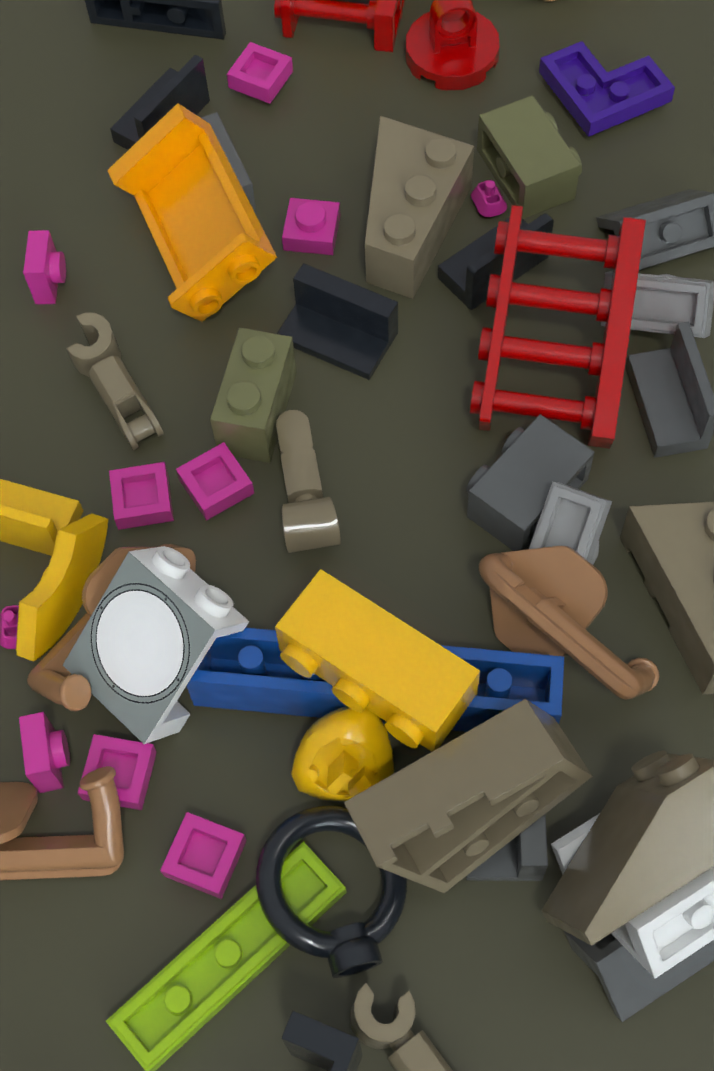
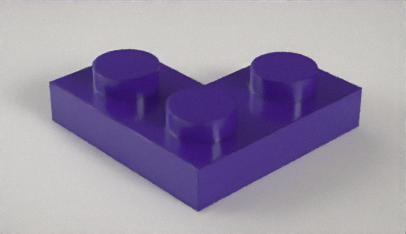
(601, 97)

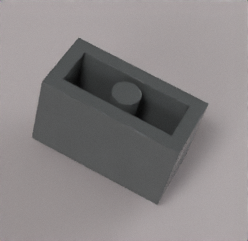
(513, 491)

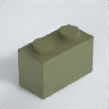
(528, 156)
(254, 394)

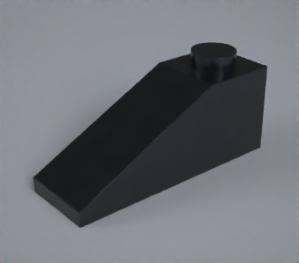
(182, 17)

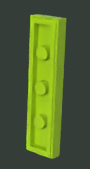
(219, 964)

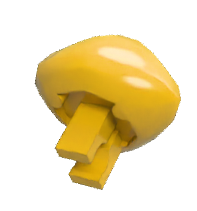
(342, 755)

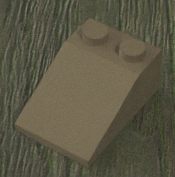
(640, 848)

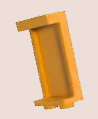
(194, 212)

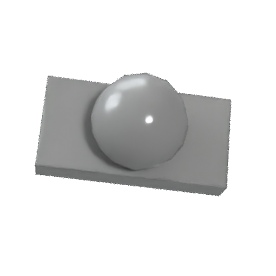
(669, 300)
(571, 520)

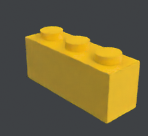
(376, 662)

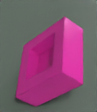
(260, 72)
(311, 226)
(43, 267)
(215, 481)
(141, 495)
(43, 752)
(132, 765)
(203, 855)

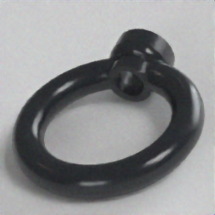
(349, 947)

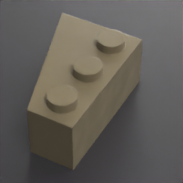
(413, 202)
(677, 560)
(468, 797)

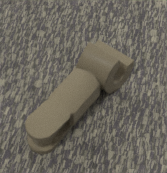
(111, 378)
(308, 516)
(410, 1050)

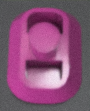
(488, 199)
(8, 626)

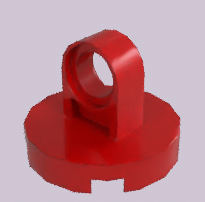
(452, 45)

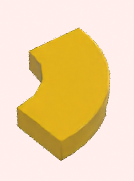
(58, 596)

